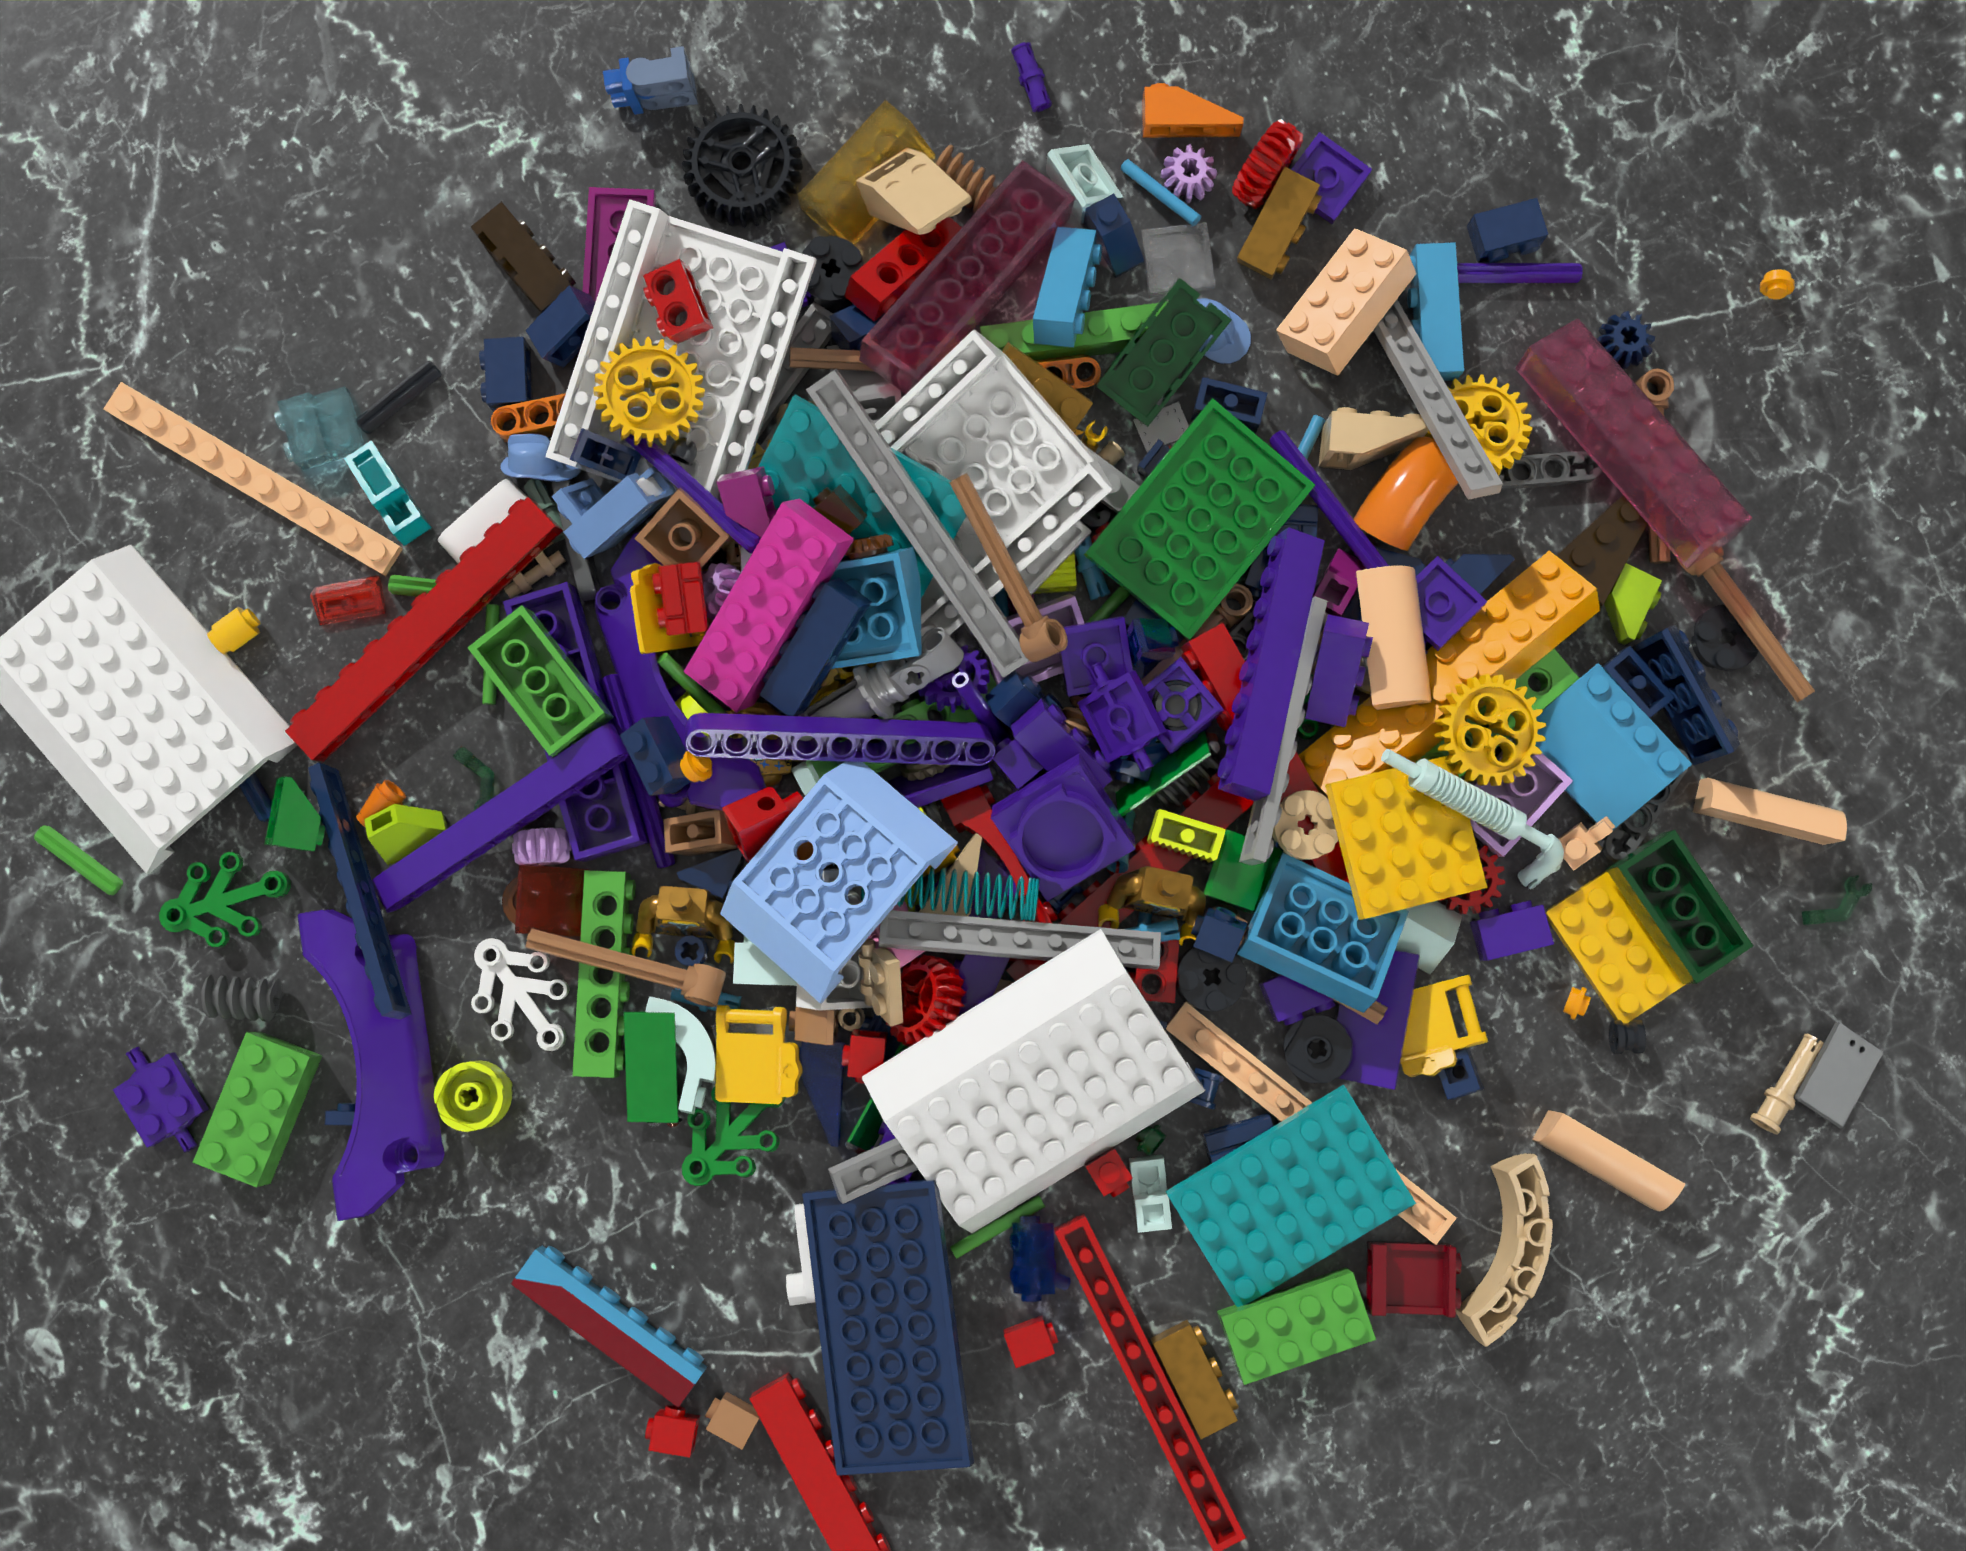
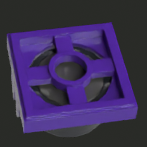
(1182, 706)

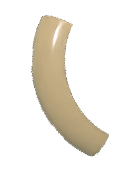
(1520, 1253)

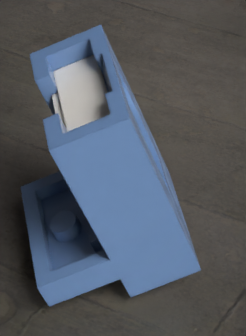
(607, 519)

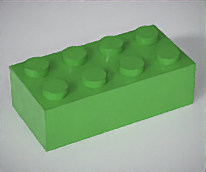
(539, 681)
(257, 1109)
(1296, 1325)

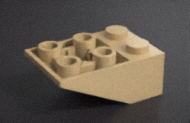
(911, 192)
(1359, 438)

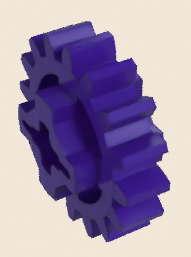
(945, 693)

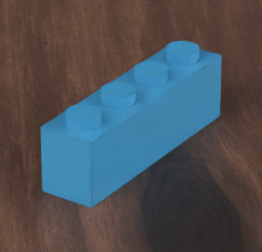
(1066, 287)
(1437, 306)

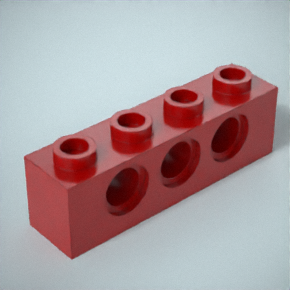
(896, 267)

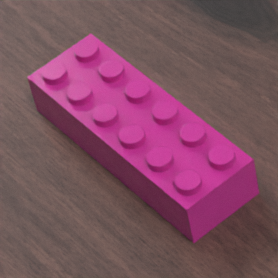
(766, 602)

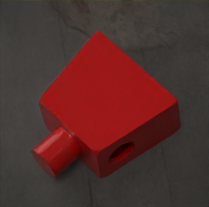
(757, 818)

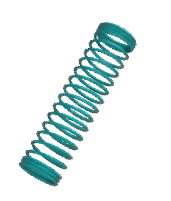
(1027, 911)

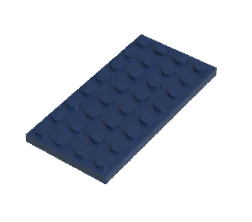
(888, 1330)

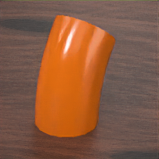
(1407, 494)

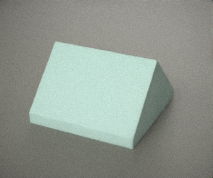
(1081, 175)
(1429, 933)

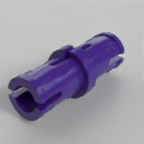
(1031, 77)

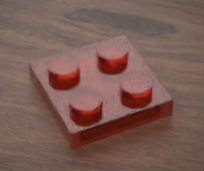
(549, 900)

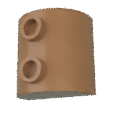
(682, 532)

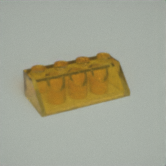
(833, 194)

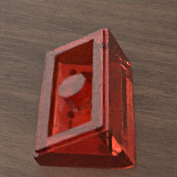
(348, 600)

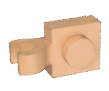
(1583, 844)

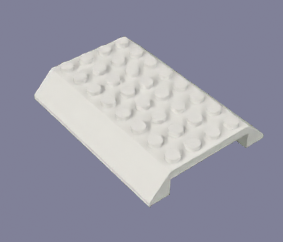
(753, 309)
(1023, 459)
(135, 703)
(1032, 1083)

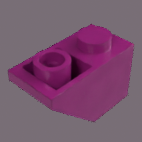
(748, 498)
(1339, 582)

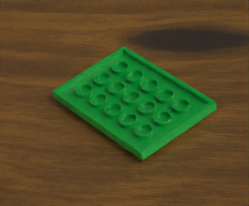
(1199, 519)

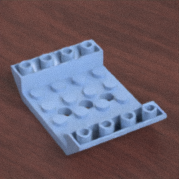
(875, 843)

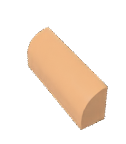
(1398, 649)
(1770, 812)
(1608, 1161)

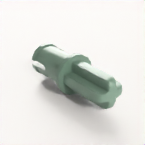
(538, 492)

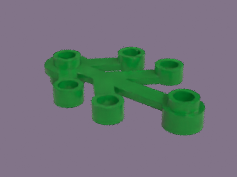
(218, 900)
(727, 1138)

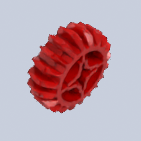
(1266, 163)
(929, 998)

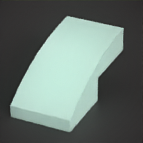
(1150, 1194)

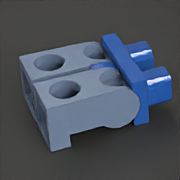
(652, 83)

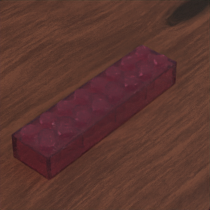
(967, 277)
(1633, 443)

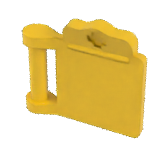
(645, 606)
(1432, 1031)
(755, 1065)

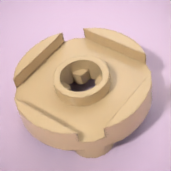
(1292, 838)

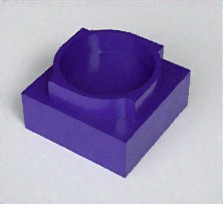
(1063, 827)

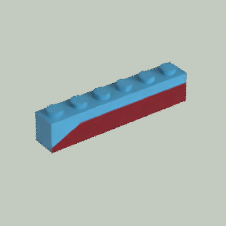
(609, 1324)

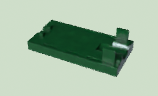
(1163, 352)

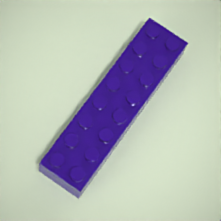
(605, 812)

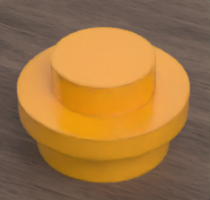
(1777, 284)
(696, 767)
(1577, 1002)

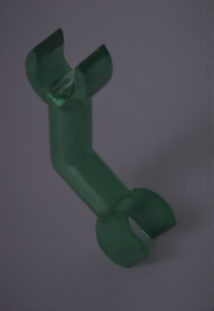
(483, 771)
(1845, 909)

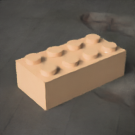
(1346, 301)

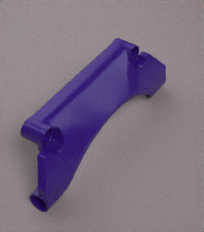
(648, 694)
(395, 1104)

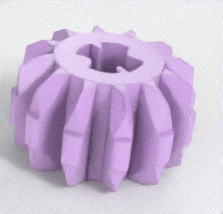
(1193, 162)
(717, 585)
(541, 846)

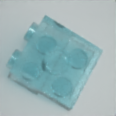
(319, 427)

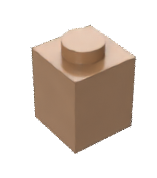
(732, 1419)

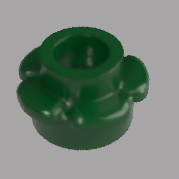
(1150, 1139)

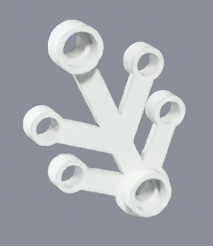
(516, 990)

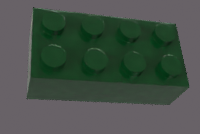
(1679, 907)

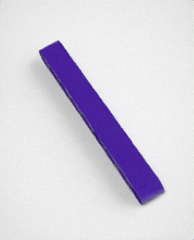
(827, 729)
(500, 817)

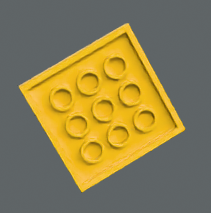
(1401, 843)
(1613, 948)

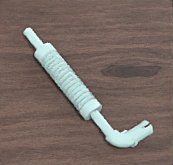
(1484, 810)

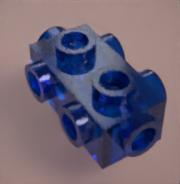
(1033, 1259)

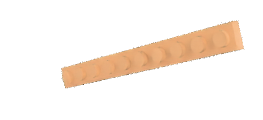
(253, 479)
(1283, 1100)

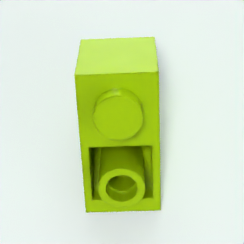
(1629, 602)
(402, 830)

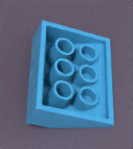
(894, 617)
(1607, 748)
(1314, 936)

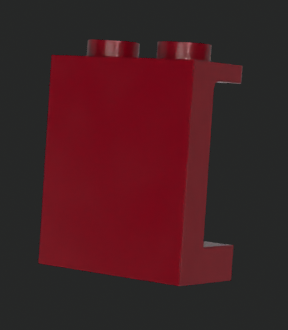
(1412, 1278)

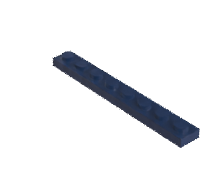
(359, 890)

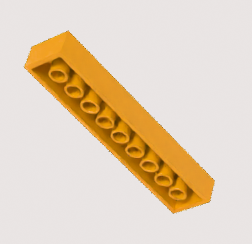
(1502, 638)

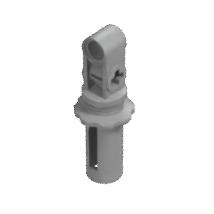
(890, 681)

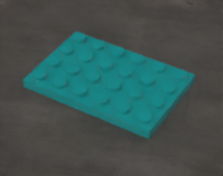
(810, 456)
(1290, 1196)

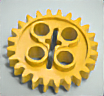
(640, 363)
(1472, 398)
(1500, 702)

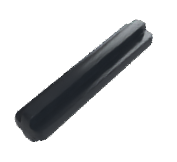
(398, 397)

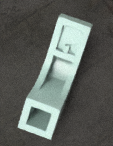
(698, 1051)

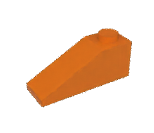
(1178, 113)

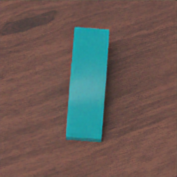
(387, 493)

